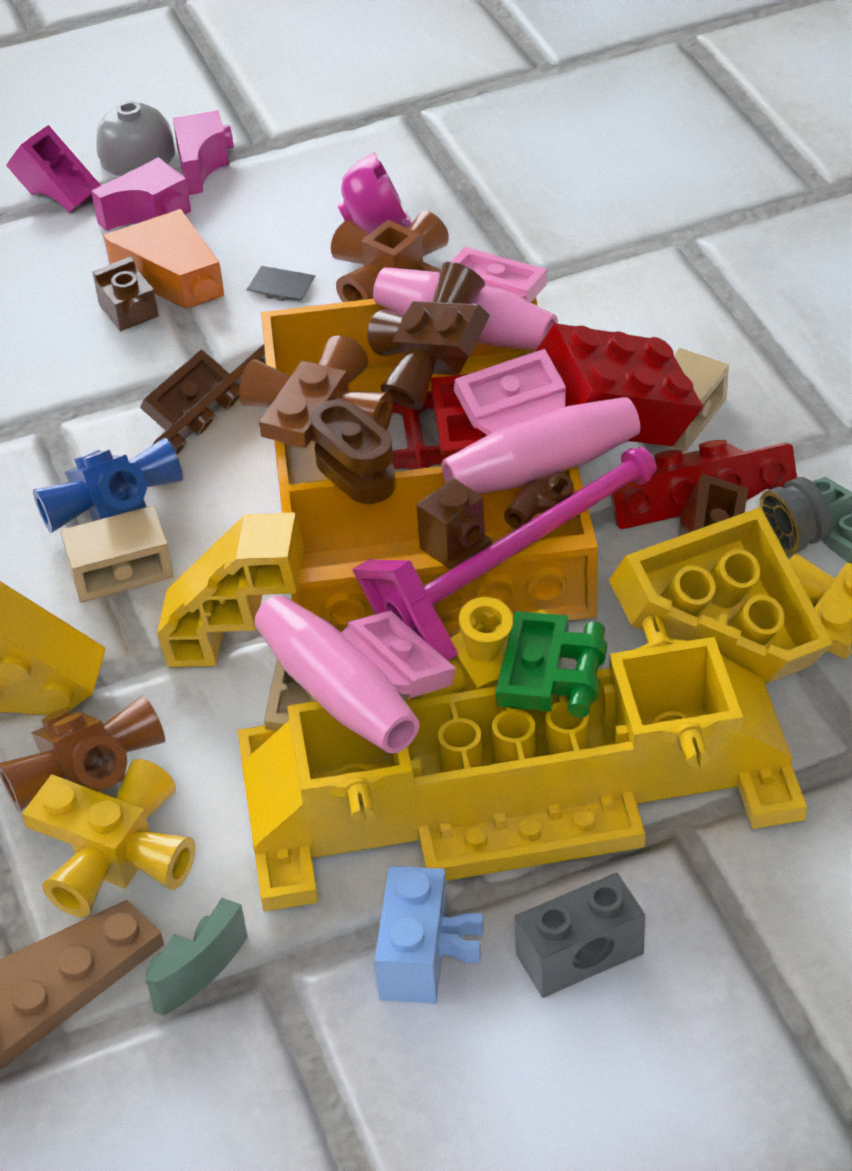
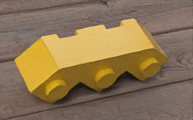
(227, 585)

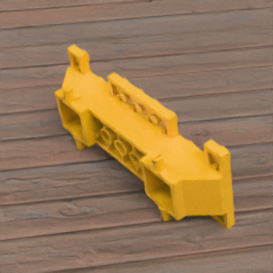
(518, 784)

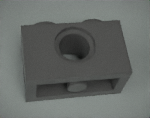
(579, 934)

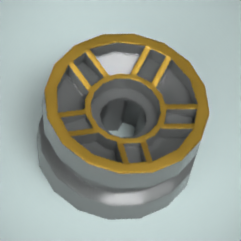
(797, 514)

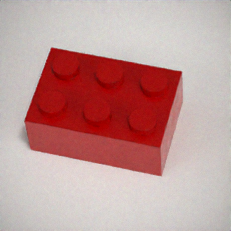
(619, 365)

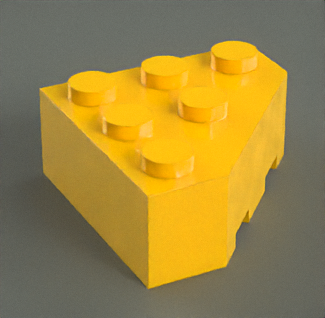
(727, 586)
(42, 658)

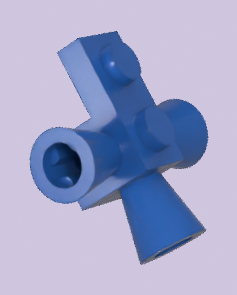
(107, 484)

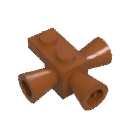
(385, 247)
(296, 396)
(82, 750)

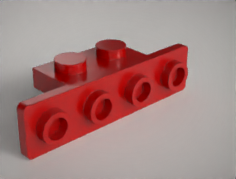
(679, 472)

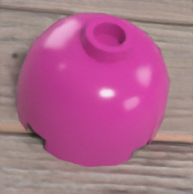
(370, 196)

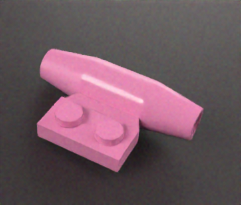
(506, 297)
(530, 427)
(357, 670)

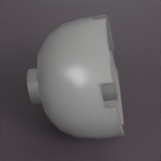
(132, 137)

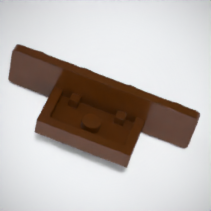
(193, 395)

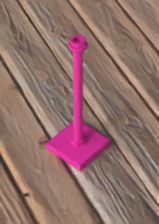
(397, 587)

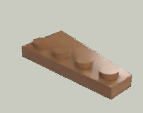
(67, 971)

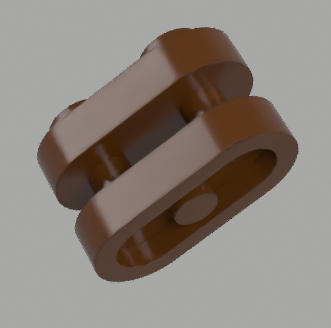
(353, 451)

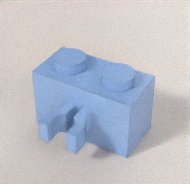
(418, 933)

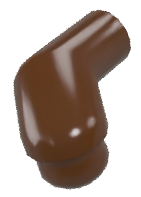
(537, 498)

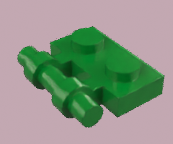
(534, 658)

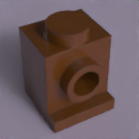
(125, 294)
(452, 524)

